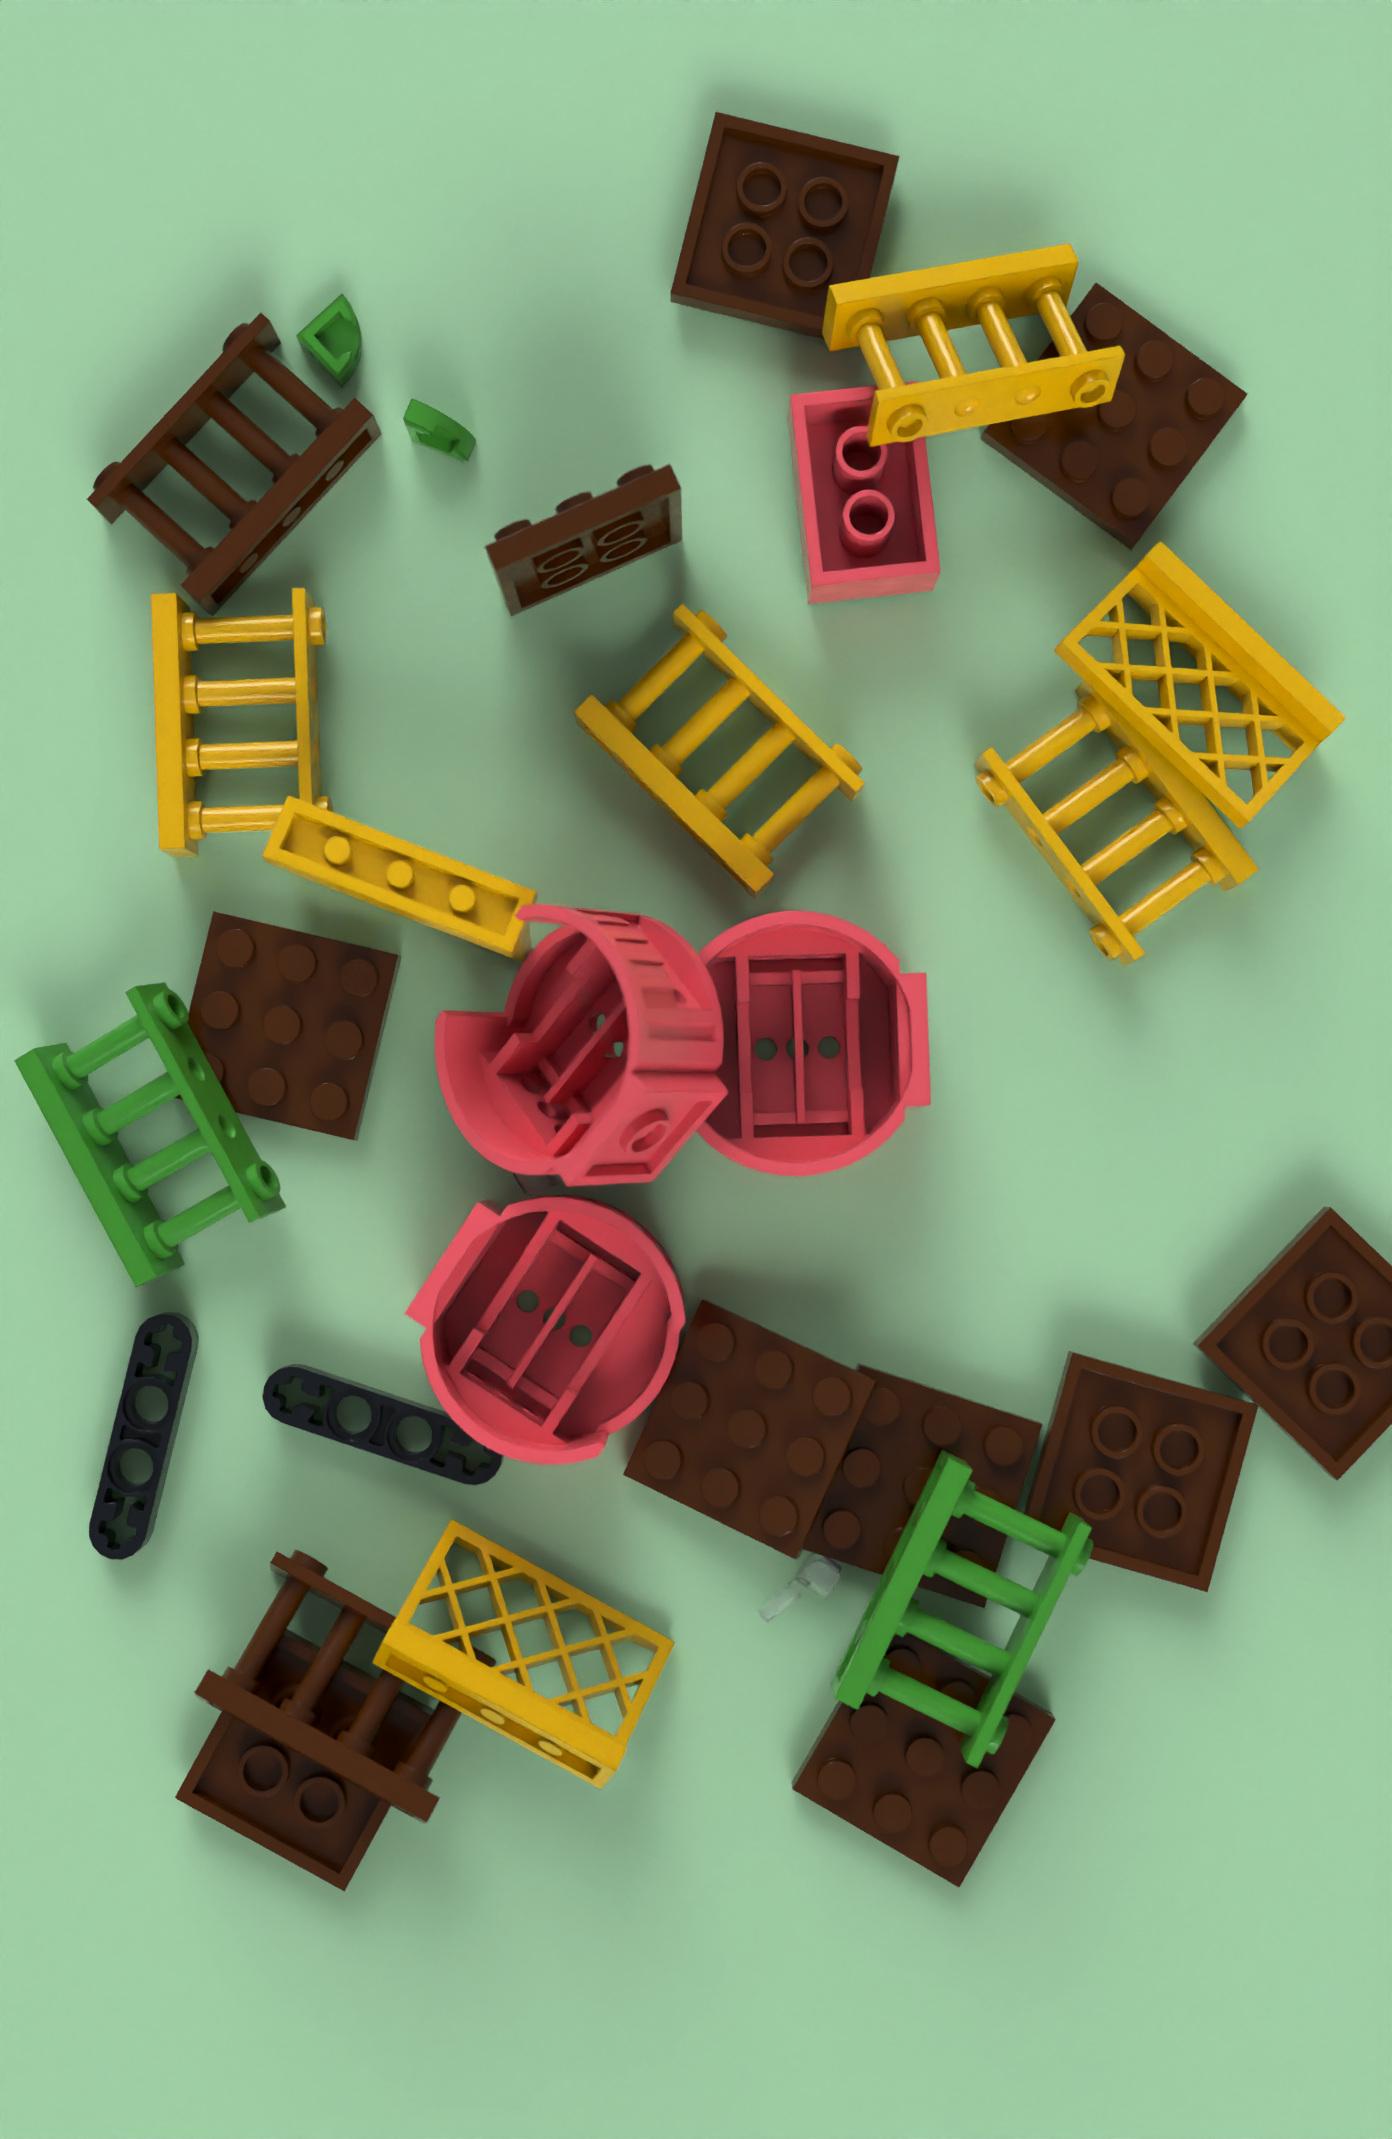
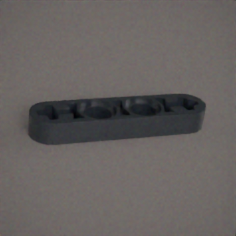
(381, 1433)
(150, 1436)

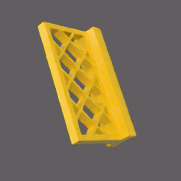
(1227, 656)
(401, 877)
(510, 1705)

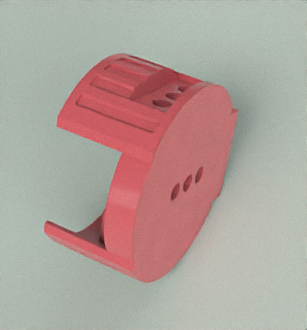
(806, 982)
(545, 1085)
(511, 1373)

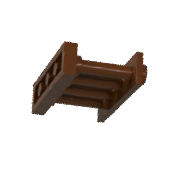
(254, 525)
(294, 1719)

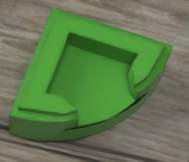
(334, 340)
(438, 431)

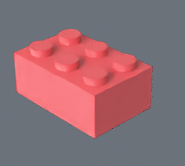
(859, 506)

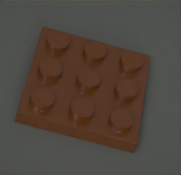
(780, 223)
(1131, 453)
(587, 538)
(291, 1022)
(1314, 1342)
(750, 1428)
(890, 1466)
(1143, 1467)
(905, 1772)
(287, 1798)

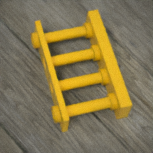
(958, 297)
(181, 695)
(659, 767)
(1177, 809)

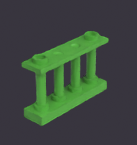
(101, 1165)
(896, 1612)

